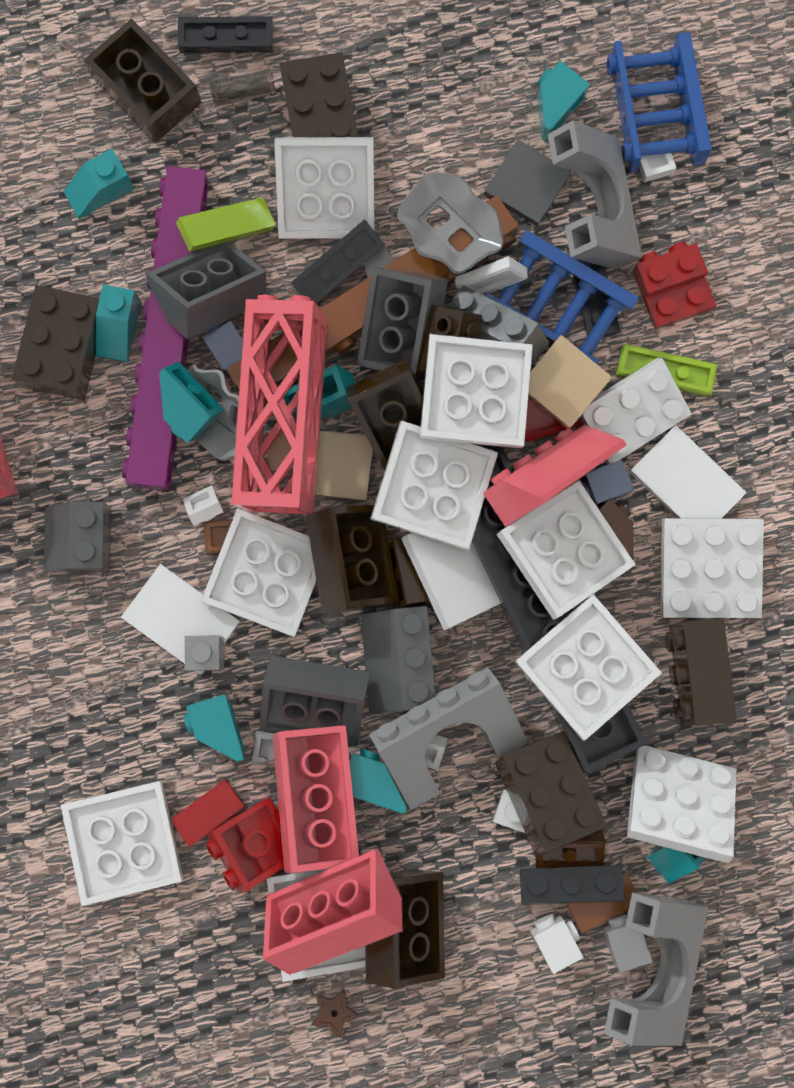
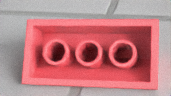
(550, 471)
(315, 798)
(331, 914)

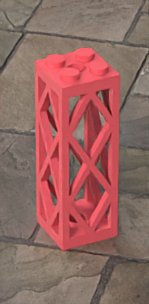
(257, 384)

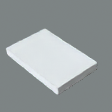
(686, 478)
(451, 578)
(173, 609)

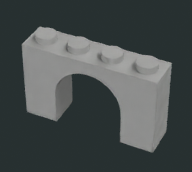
(597, 157)
(406, 739)
(662, 1011)

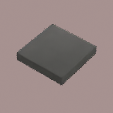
(527, 182)

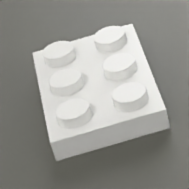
(638, 407)

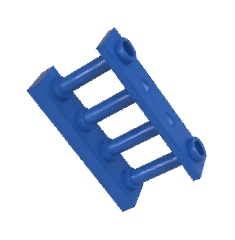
(685, 85)
(590, 282)

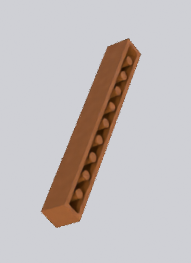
(348, 310)

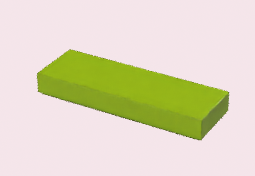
(225, 224)
(688, 373)

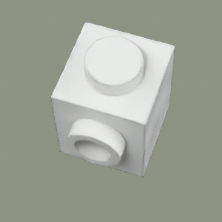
(557, 942)

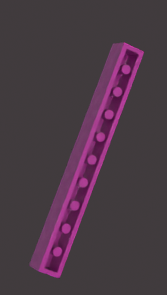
(161, 345)

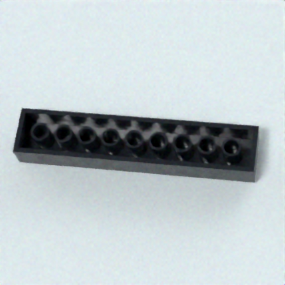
(532, 621)

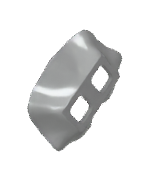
(465, 213)
(221, 435)

